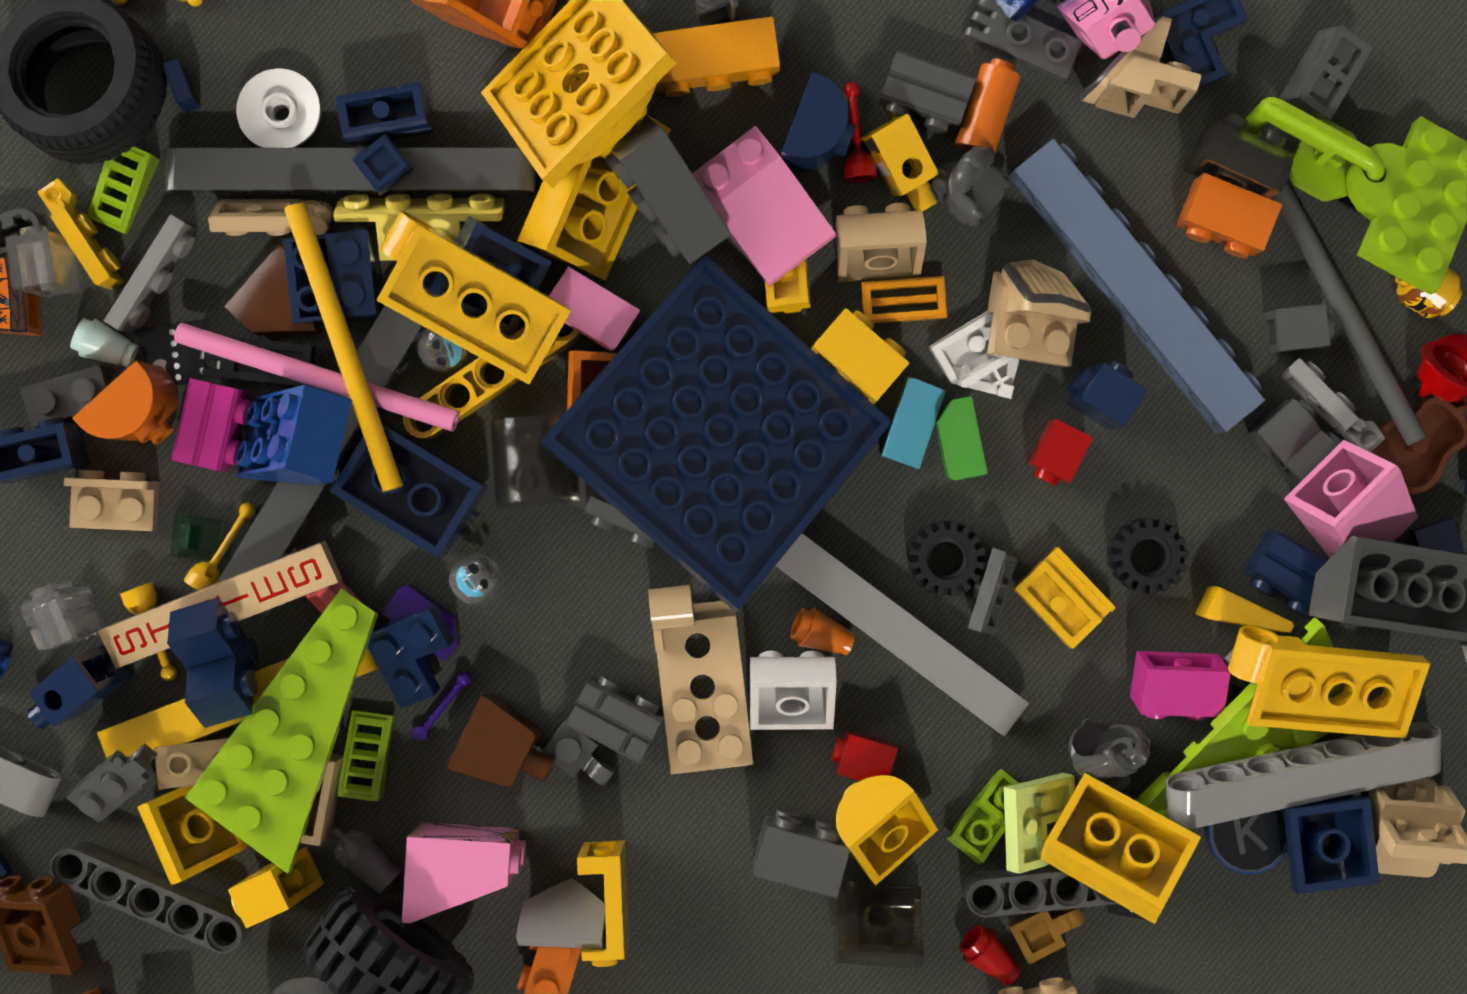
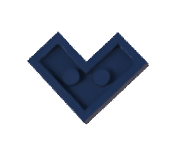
(1192, 30)
(401, 649)

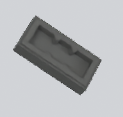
(992, 591)

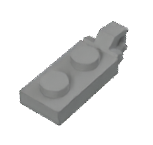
(1331, 407)

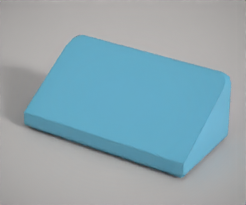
(912, 422)

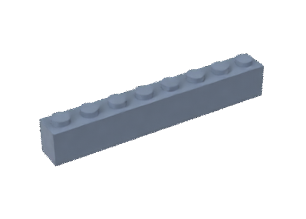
(1137, 287)

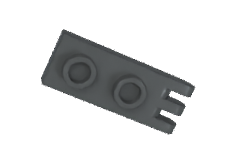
(1024, 41)

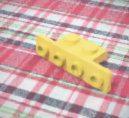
(437, 210)

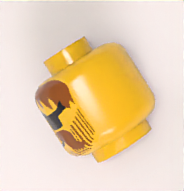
(1431, 305)

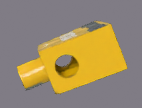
(890, 148)

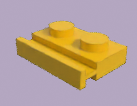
(1063, 598)

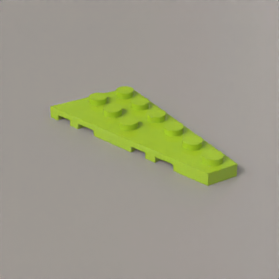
(1235, 738)
(278, 755)

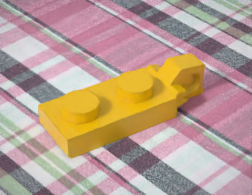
(79, 234)

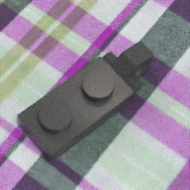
(112, 783)

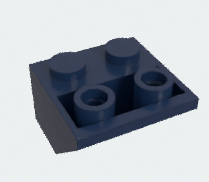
(354, 270)

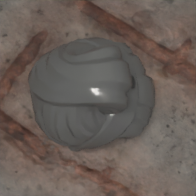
(970, 186)
(1109, 754)

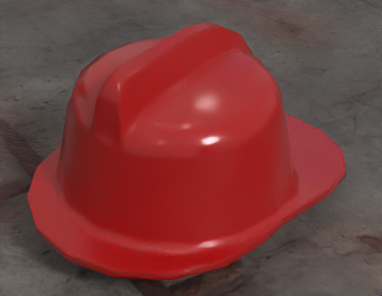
(1444, 368)

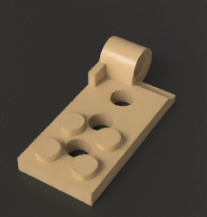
(673, 621)

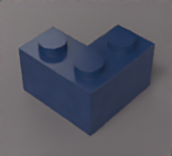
(217, 661)

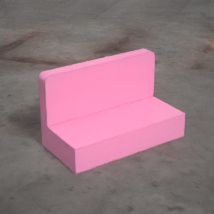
(595, 310)

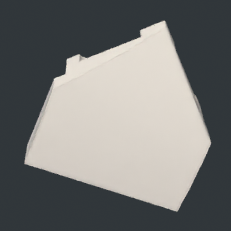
(966, 362)

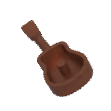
(1426, 459)

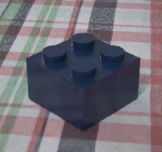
(503, 253)

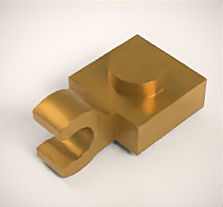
(1040, 933)

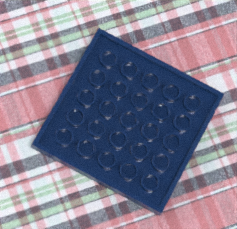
(717, 433)

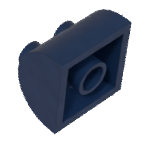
(818, 127)
(1331, 844)

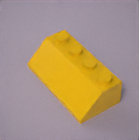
(582, 217)

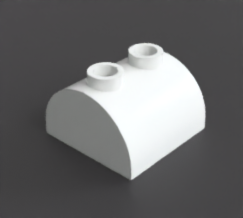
(792, 691)

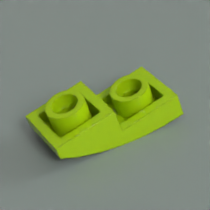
(983, 820)

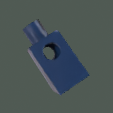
(76, 687)

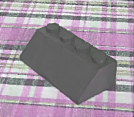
(1394, 588)

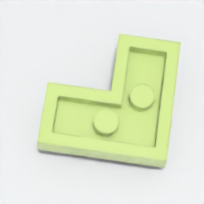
(1027, 812)

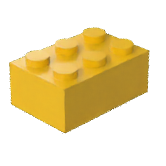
(1119, 848)

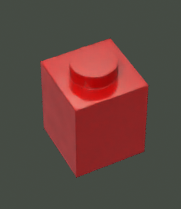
(1058, 453)
(863, 756)

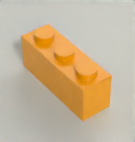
(720, 55)

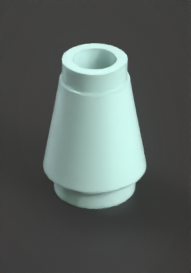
(102, 343)

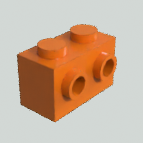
(551, 970)

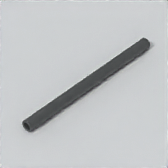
(1349, 317)

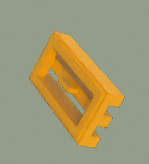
(939, 298)

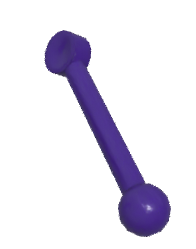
(421, 732)

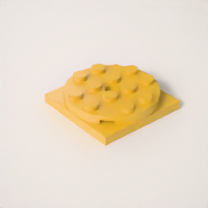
(579, 85)

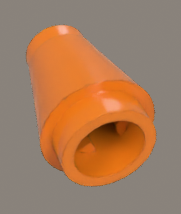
(821, 632)

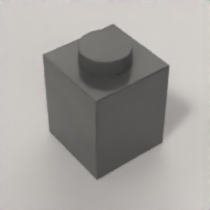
(1298, 328)

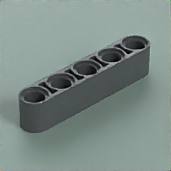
(132, 898)
(1042, 898)

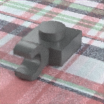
(575, 752)

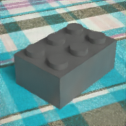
(666, 191)

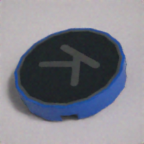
(1250, 842)

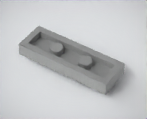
(151, 275)

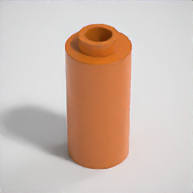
(988, 106)

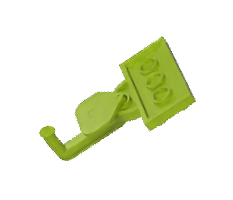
(1406, 191)

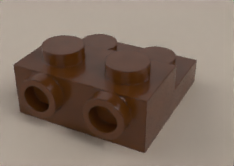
(38, 926)

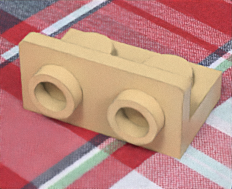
(113, 504)

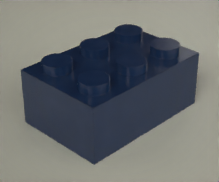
(430, 504)

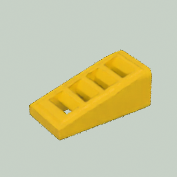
(1230, 608)

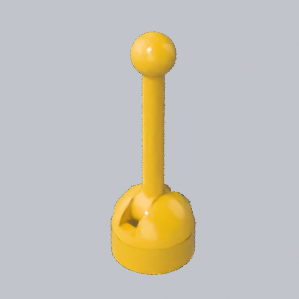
(207, 573)
(138, 601)

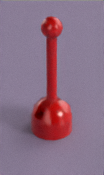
(859, 165)

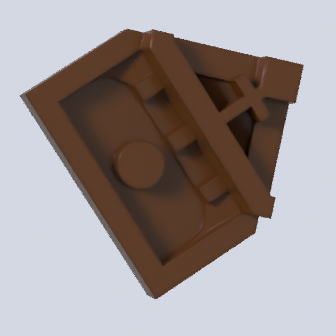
(265, 302)

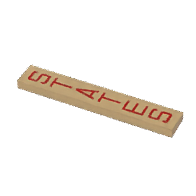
(242, 594)

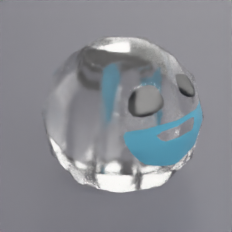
(439, 353)
(475, 578)

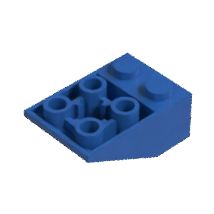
(293, 436)

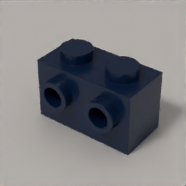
(1106, 394)
(41, 451)

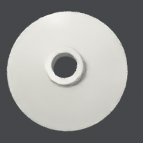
(268, 94)

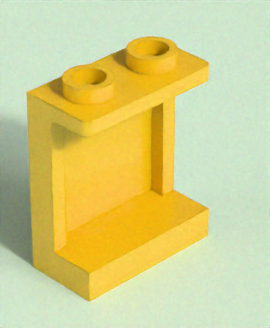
(610, 860)

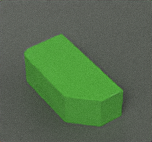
(960, 440)

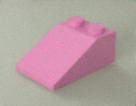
(763, 206)

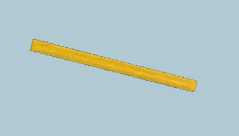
(343, 346)

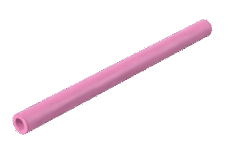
(312, 375)

